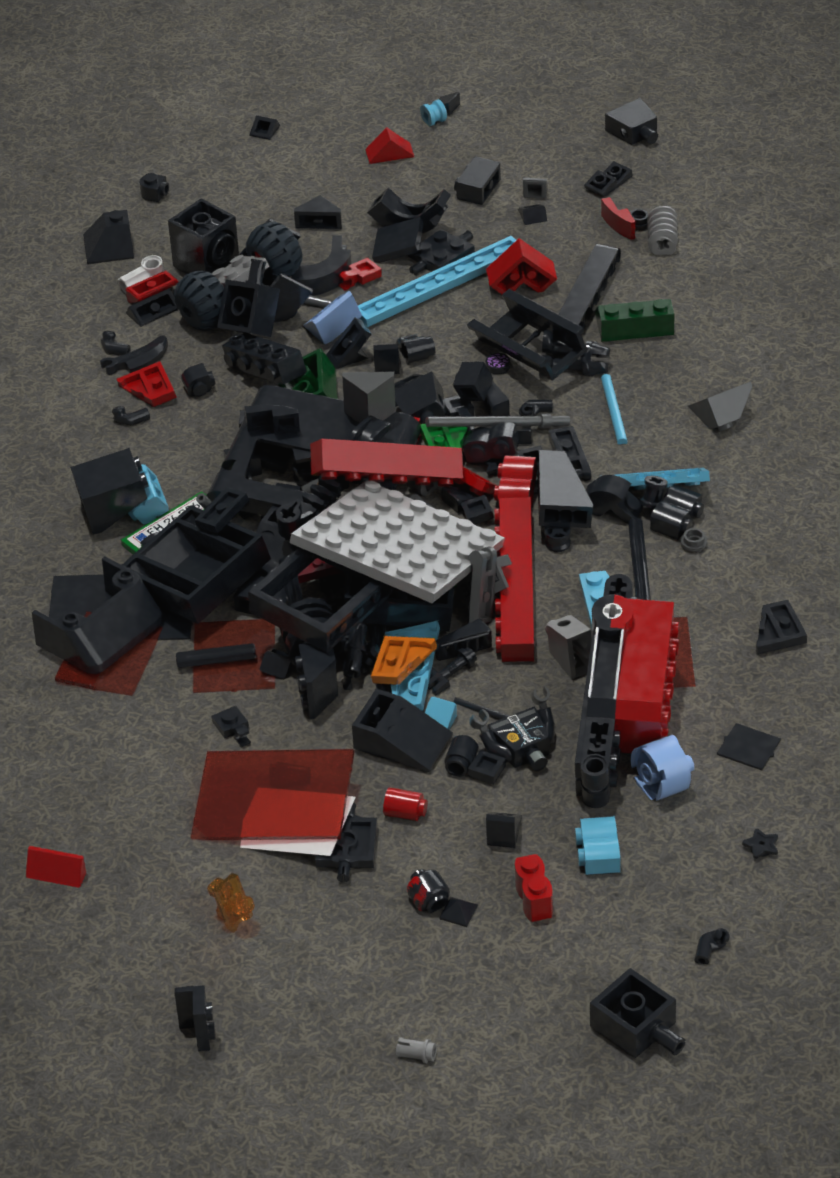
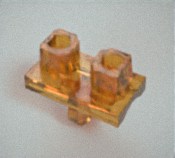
(231, 901)

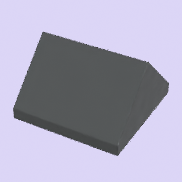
(368, 394)

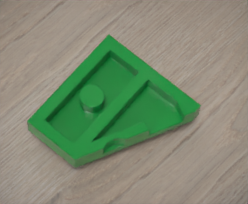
(443, 436)

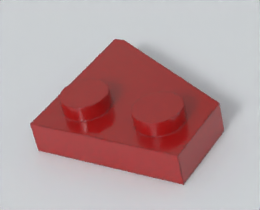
(149, 384)

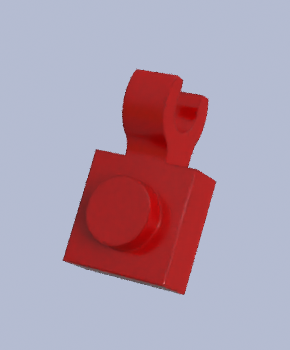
(361, 272)

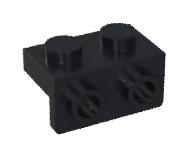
(196, 1013)

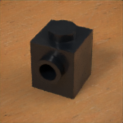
(473, 381)

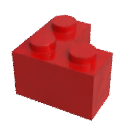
(521, 265)

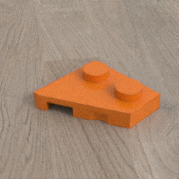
(400, 657)

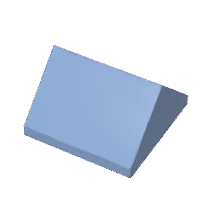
(334, 318)

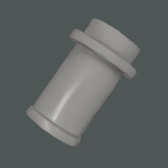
(416, 1049)

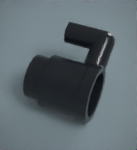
(416, 347)

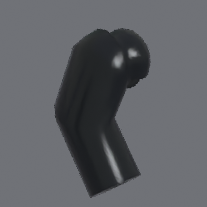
(533, 407)

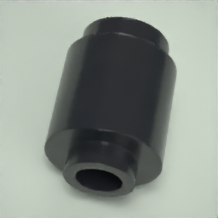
(460, 755)

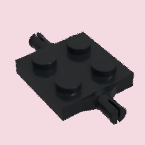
(441, 250)
(354, 848)

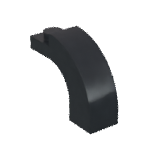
(391, 209)
(325, 275)

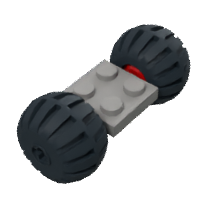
(201, 293)

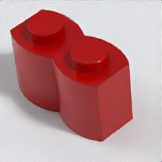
(517, 478)
(533, 887)

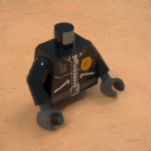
(522, 736)

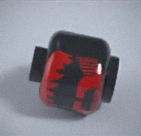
(428, 890)

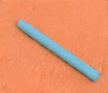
(614, 409)

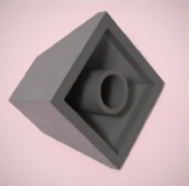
(722, 408)

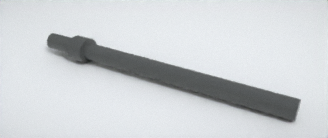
(543, 421)

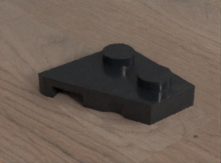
(779, 628)

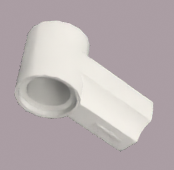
(149, 267)

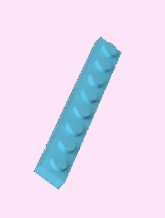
(432, 283)

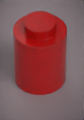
(404, 804)

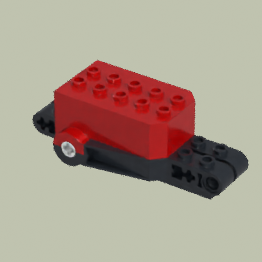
(625, 685)

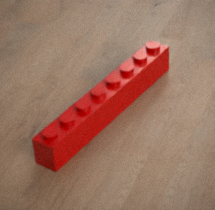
(517, 600)

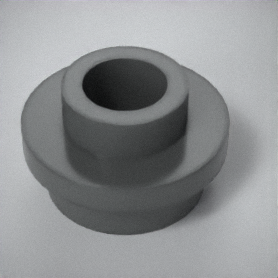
(694, 540)

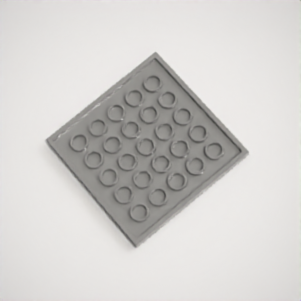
(396, 540)

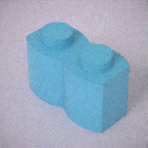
(599, 845)

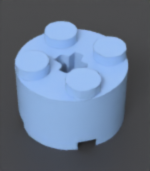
(662, 768)

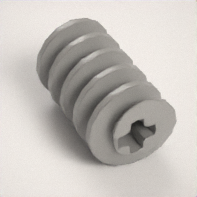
(662, 230)

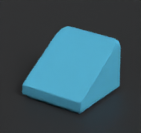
(442, 711)

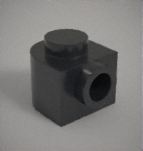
(153, 187)
(198, 380)

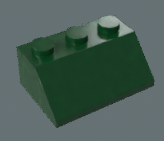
(635, 320)
(318, 379)

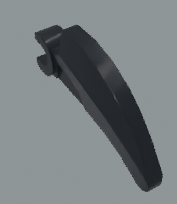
(138, 358)

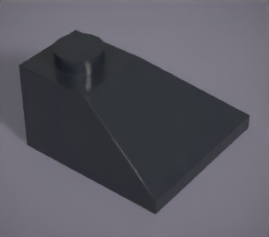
(109, 238)

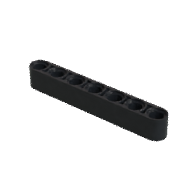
(590, 283)

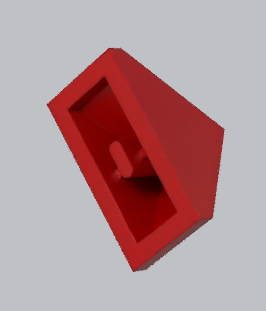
(388, 147)

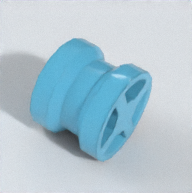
(433, 112)

